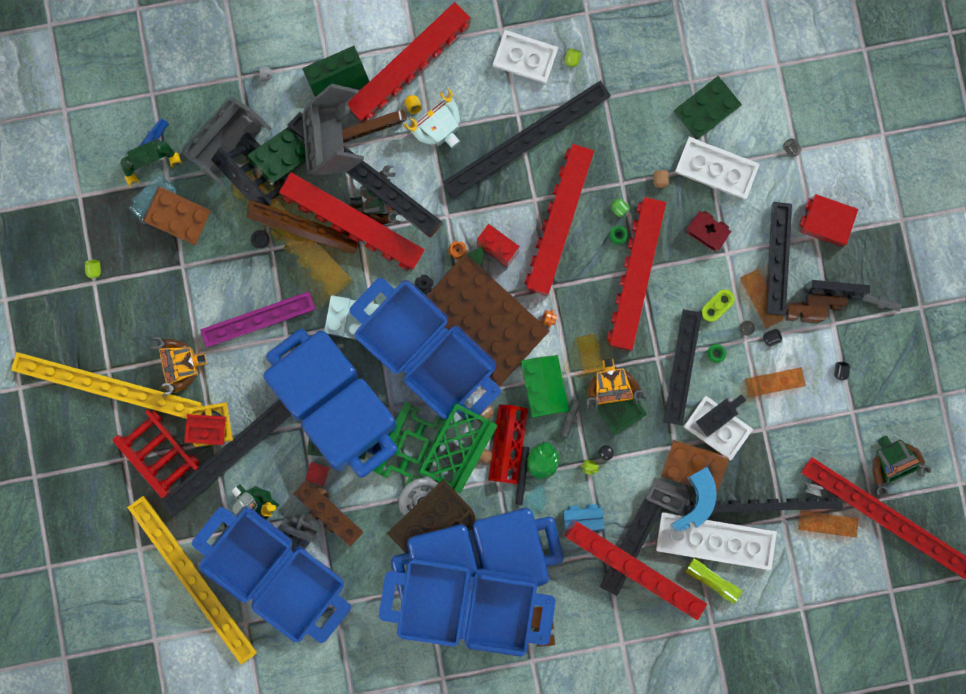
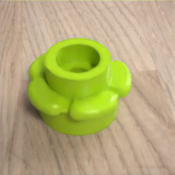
(590, 467)

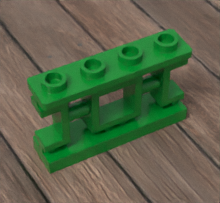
(399, 441)

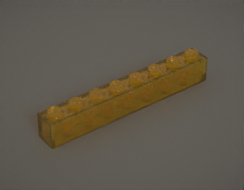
(308, 251)

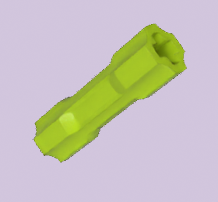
(713, 581)

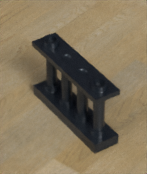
(237, 174)

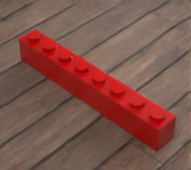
(409, 63)
(560, 219)
(351, 221)
(637, 274)
(635, 569)

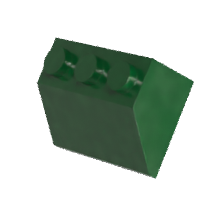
(339, 69)

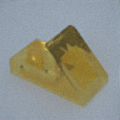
(589, 353)

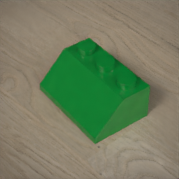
(544, 386)

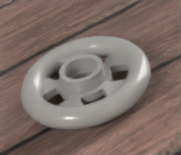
(415, 486)

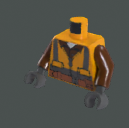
(178, 364)
(612, 386)

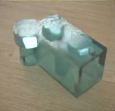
(145, 197)

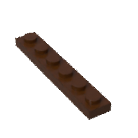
(300, 226)

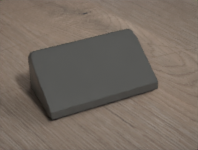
(667, 496)

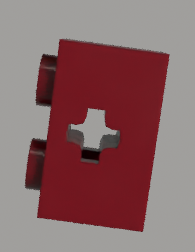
(717, 236)

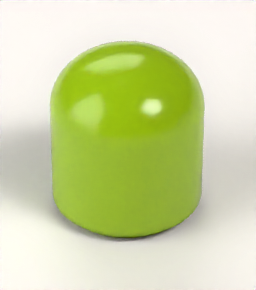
(572, 57)
(92, 268)

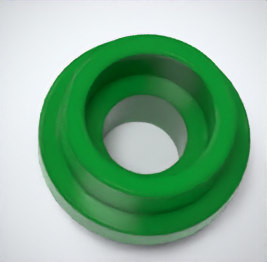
(620, 229)
(716, 347)

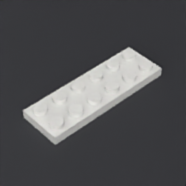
(718, 542)

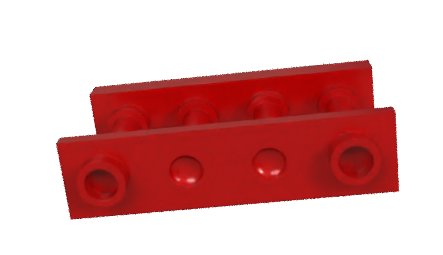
(149, 472)

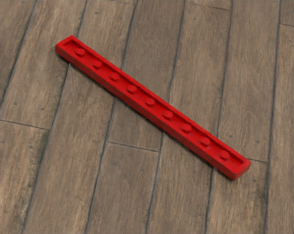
(885, 516)

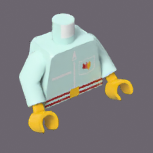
(438, 123)

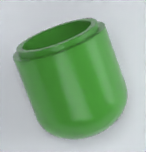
(620, 207)

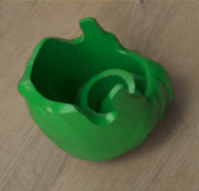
(543, 461)

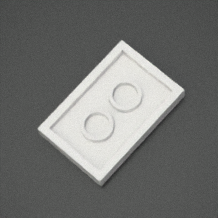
(525, 57)
(727, 438)

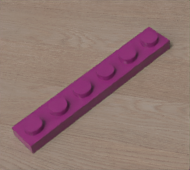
(258, 319)

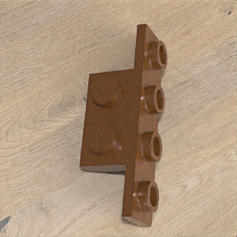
(324, 509)

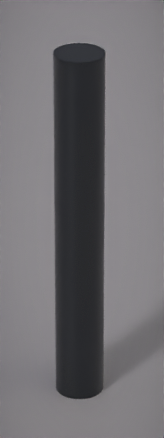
(522, 476)

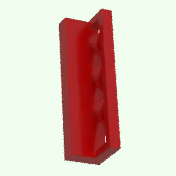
(504, 444)

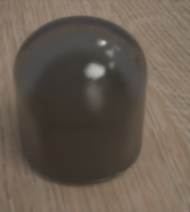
(792, 147)
(746, 328)

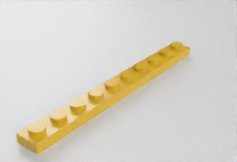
(102, 385)
(192, 580)

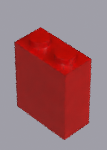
(828, 220)
(498, 245)

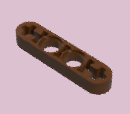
(374, 125)

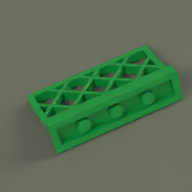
(473, 451)

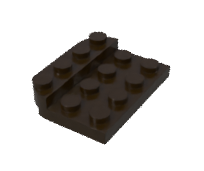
(435, 511)

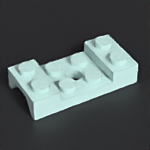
(340, 321)

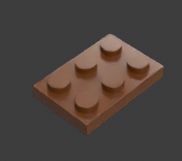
(176, 215)
(686, 460)

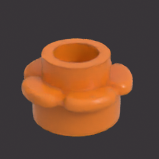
(457, 245)
(549, 318)

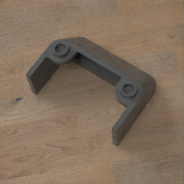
(222, 131)
(324, 132)

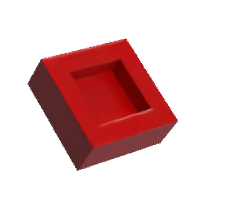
(317, 474)

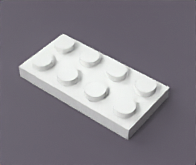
(717, 168)

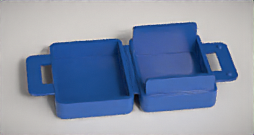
(411, 337)
(336, 409)
(496, 543)
(285, 585)
(449, 605)

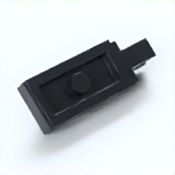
(720, 415)

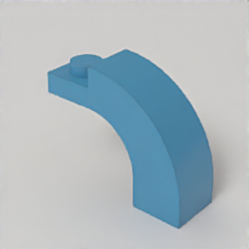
(705, 501)

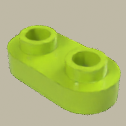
(717, 305)

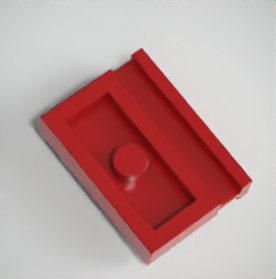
(205, 429)

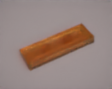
(757, 290)
(775, 382)
(828, 524)

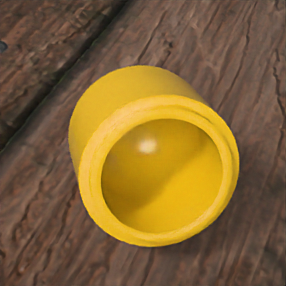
(411, 101)

